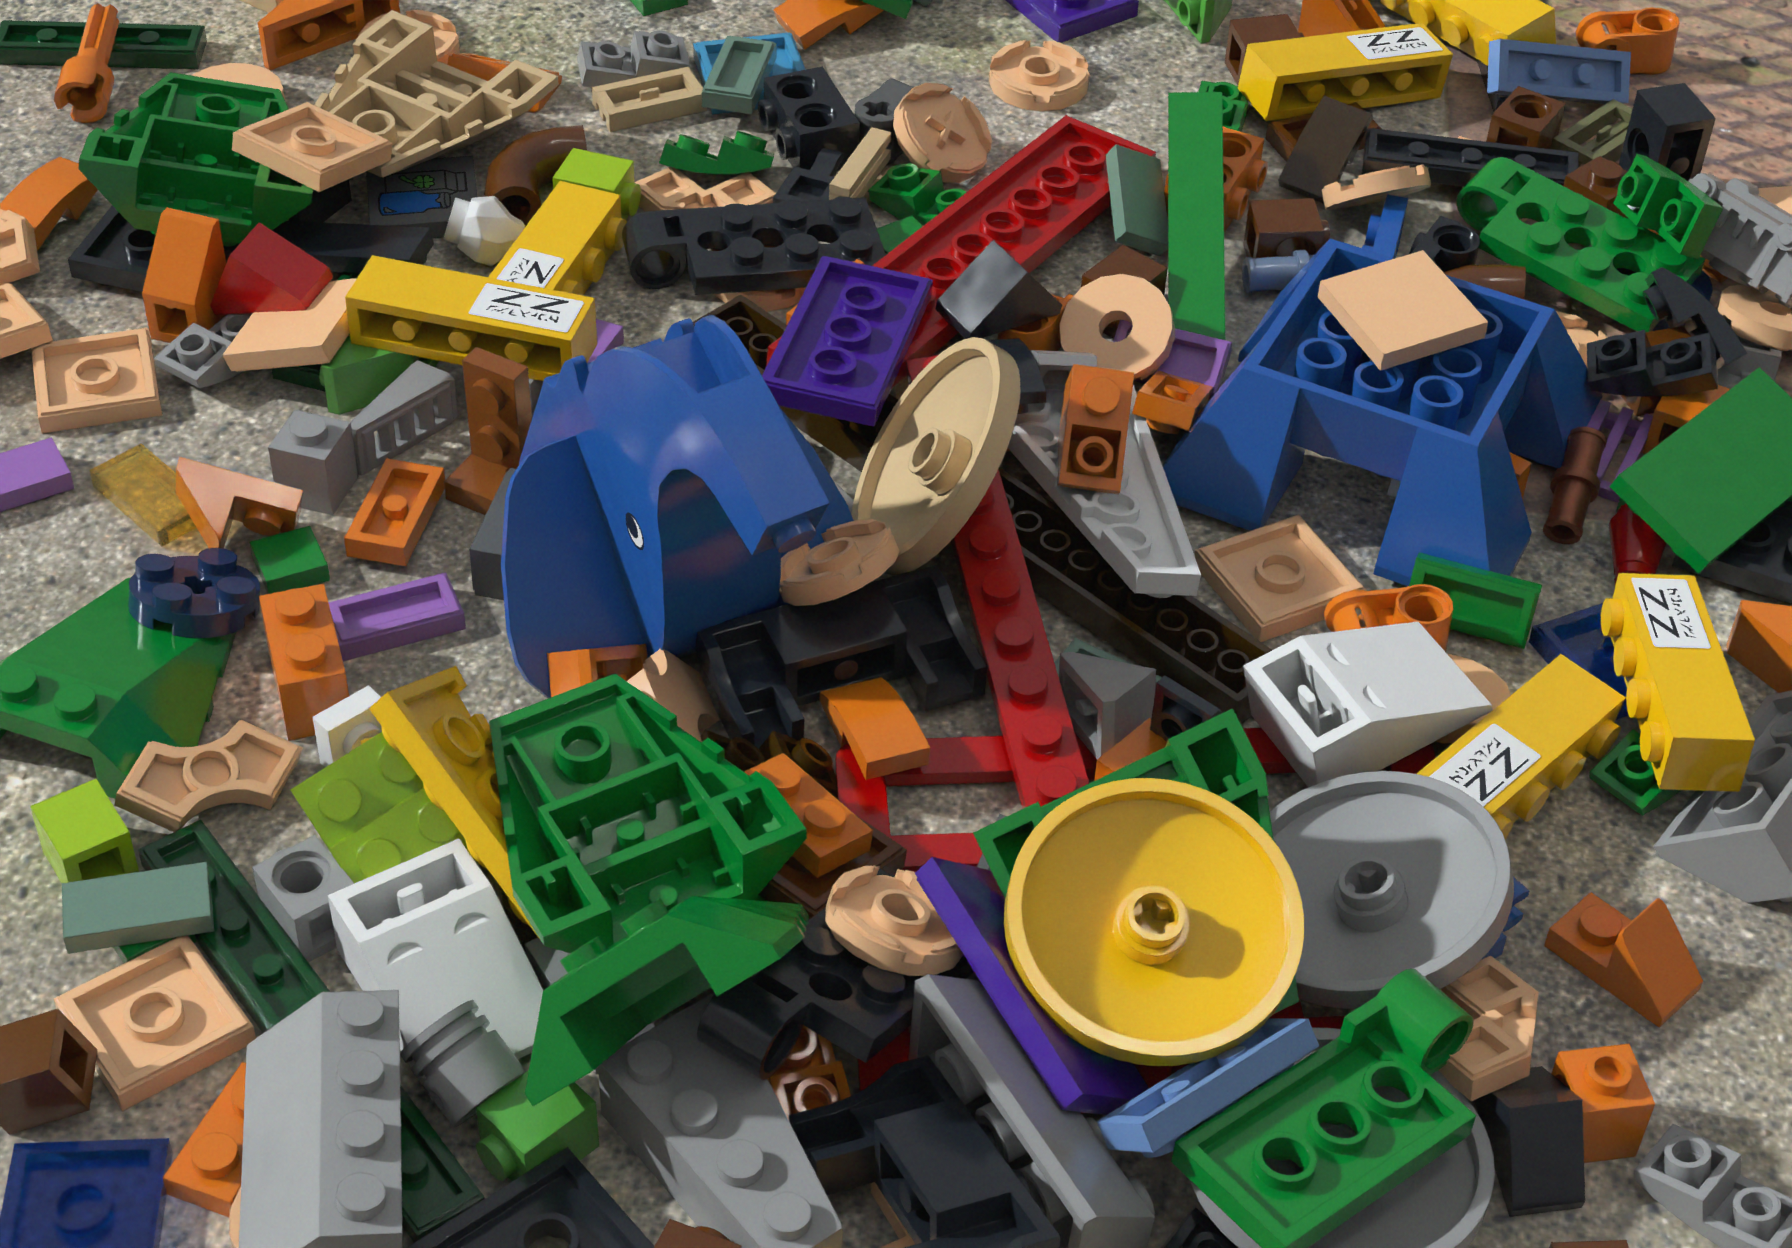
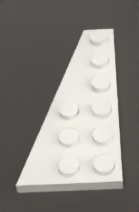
(1132, 530)

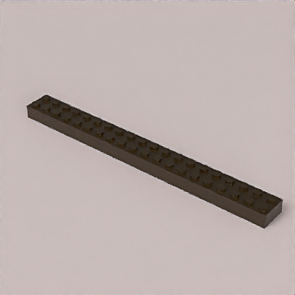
(1165, 634)

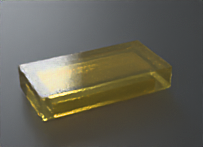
(144, 492)

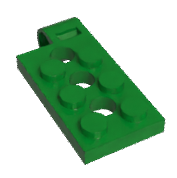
(1509, 192)
(1385, 1042)

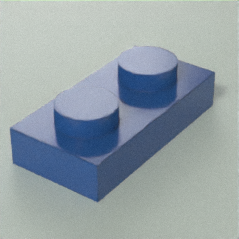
(1386, 229)

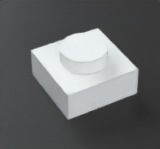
(345, 724)

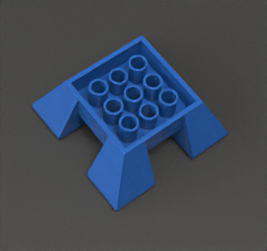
(1428, 422)

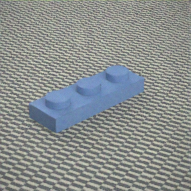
(1559, 71)
(1205, 1088)

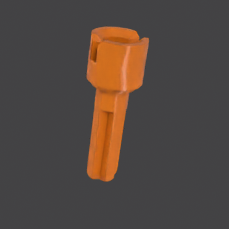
(86, 78)

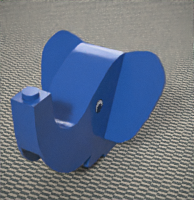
(655, 500)

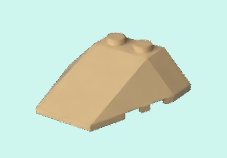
(421, 103)

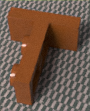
(498, 427)

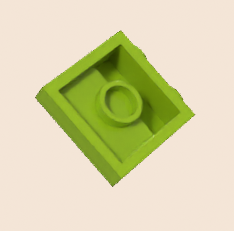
(373, 810)

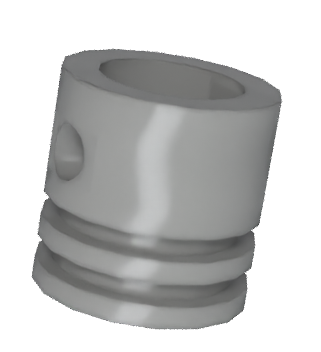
(461, 1062)

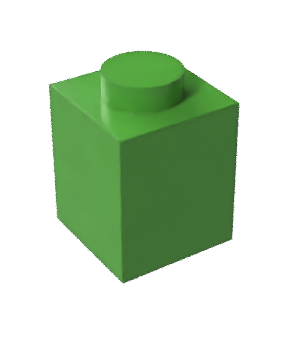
(523, 1135)

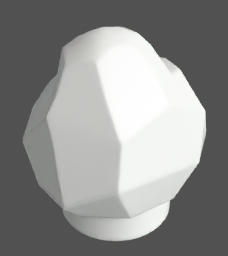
(482, 229)

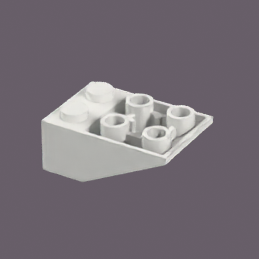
(1359, 698)
(440, 942)

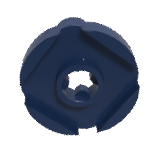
(194, 593)

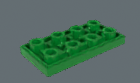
(1716, 472)

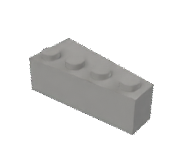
(715, 1138)

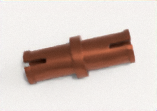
(1575, 485)

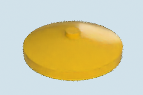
(1154, 921)

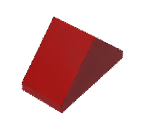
(268, 276)

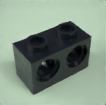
(806, 116)

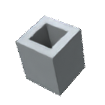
(316, 457)

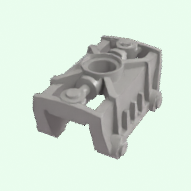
(1749, 238)

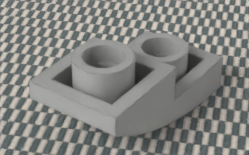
(647, 55)
(198, 352)
(1705, 1191)

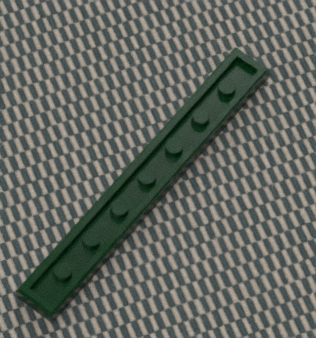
(276, 980)

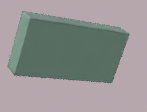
(739, 74)
(1137, 200)
(137, 907)

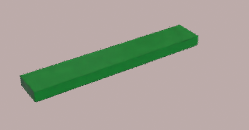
(1196, 213)

